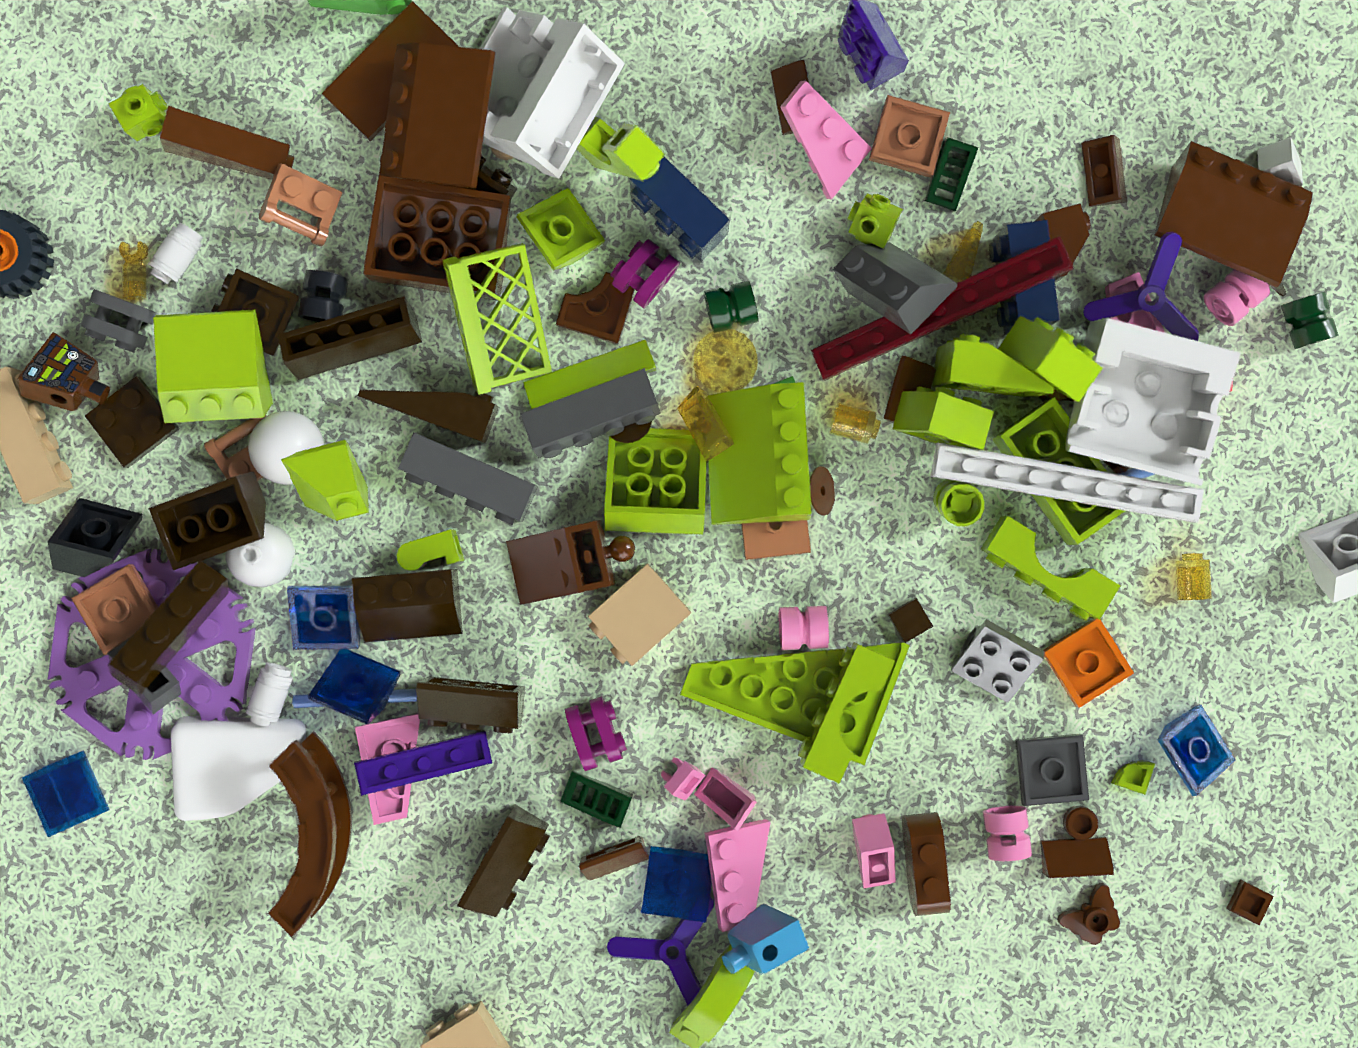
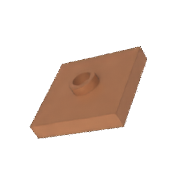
(909, 136)
(775, 539)
(115, 607)

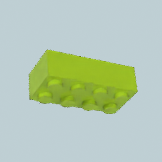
(1043, 437)

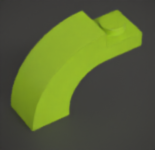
(712, 1004)

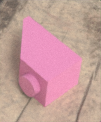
(874, 850)

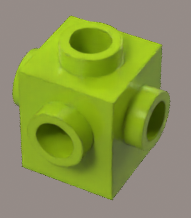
(140, 112)
(874, 219)

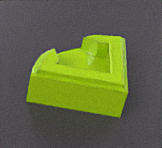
(1134, 776)

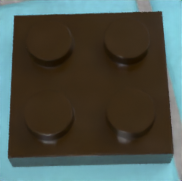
(131, 422)

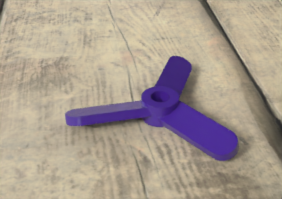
(1155, 282)
(656, 950)

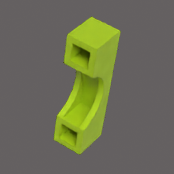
(620, 152)
(1014, 546)
(861, 673)

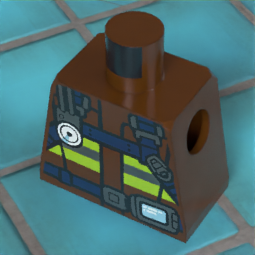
(62, 376)

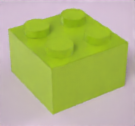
(1052, 356)
(943, 418)

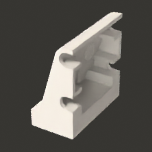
(545, 87)
(1151, 400)

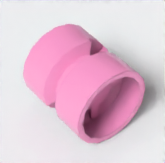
(1232, 299)
(803, 627)
(1007, 821)

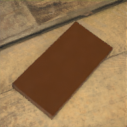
(365, 85)

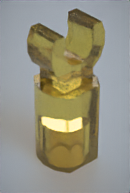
(134, 272)

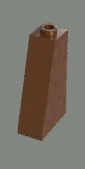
(222, 144)

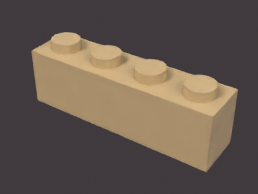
(28, 445)

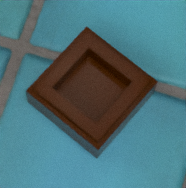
(1249, 902)

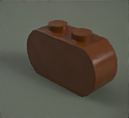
(926, 864)

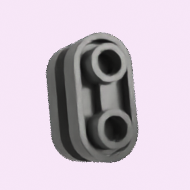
(99, 327)

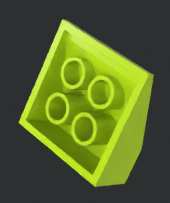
(210, 366)
(983, 368)
(656, 484)

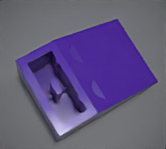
(870, 44)

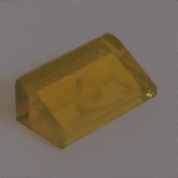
(704, 424)

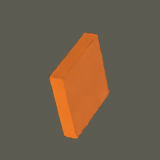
(1087, 662)

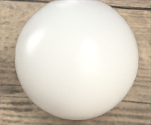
(278, 438)

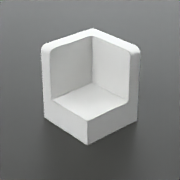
(1281, 161)

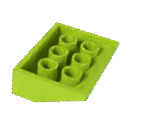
(768, 464)

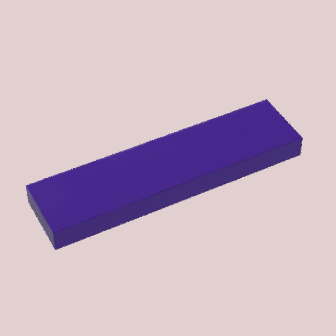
(422, 762)

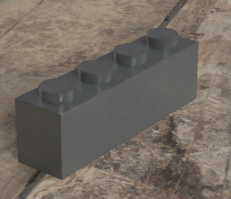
(590, 414)
(467, 477)

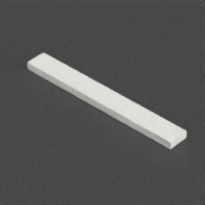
(1067, 482)

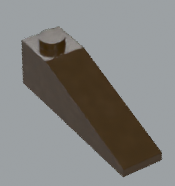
(454, 411)

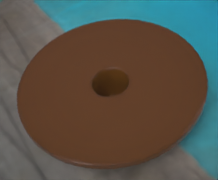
(822, 491)

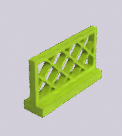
(469, 318)

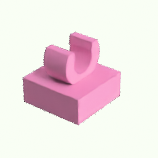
(683, 780)

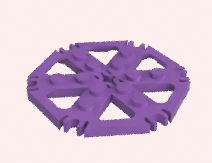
(196, 685)

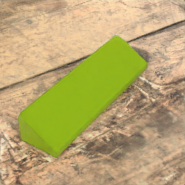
(589, 373)

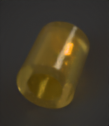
(854, 423)
(1193, 577)

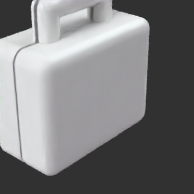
(225, 763)

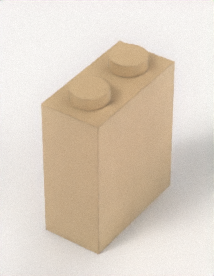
(638, 615)
(469, 1029)

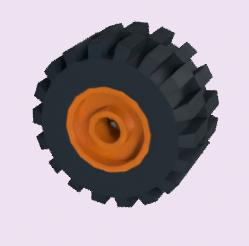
(22, 256)

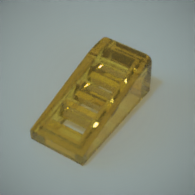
(963, 260)

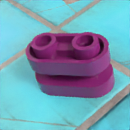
(629, 272)
(602, 714)

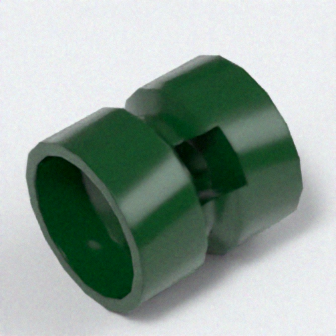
(731, 306)
(1309, 320)

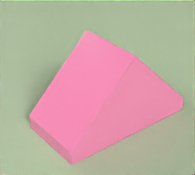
(726, 798)

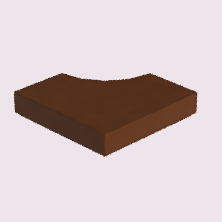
(597, 312)

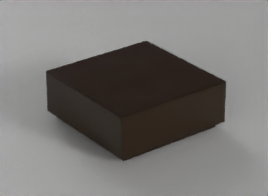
(910, 620)

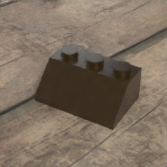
(211, 520)
(408, 605)
(470, 703)
(505, 863)

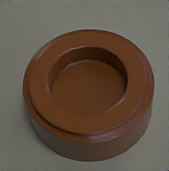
(1080, 822)

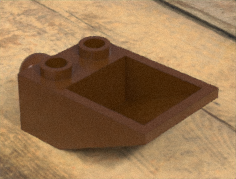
(561, 562)

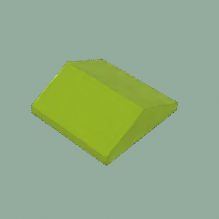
(560, 229)

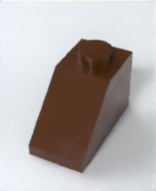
(1071, 226)

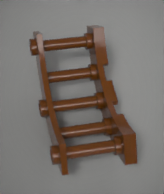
(323, 829)

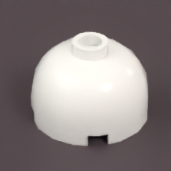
(264, 560)

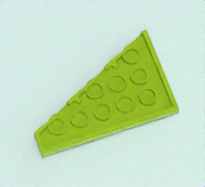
(788, 690)

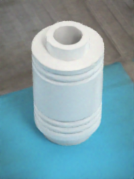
(175, 253)
(269, 694)

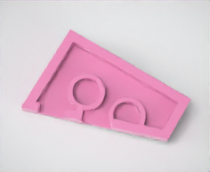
(825, 136)
(736, 869)

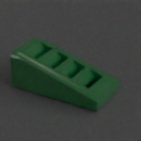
(959, 147)
(612, 792)

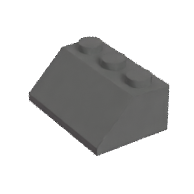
(893, 283)

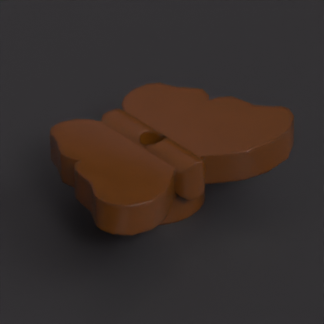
(1081, 921)

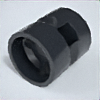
(320, 308)

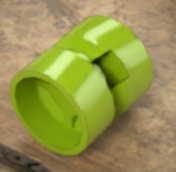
(958, 502)

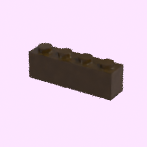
(350, 338)
(169, 628)

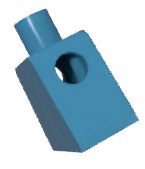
(764, 941)

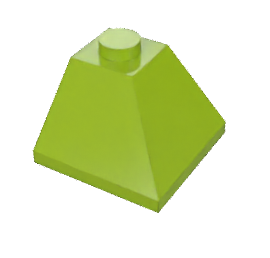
(329, 480)

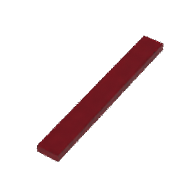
(970, 297)

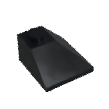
(91, 537)

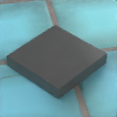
(1052, 769)

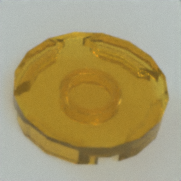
(716, 363)

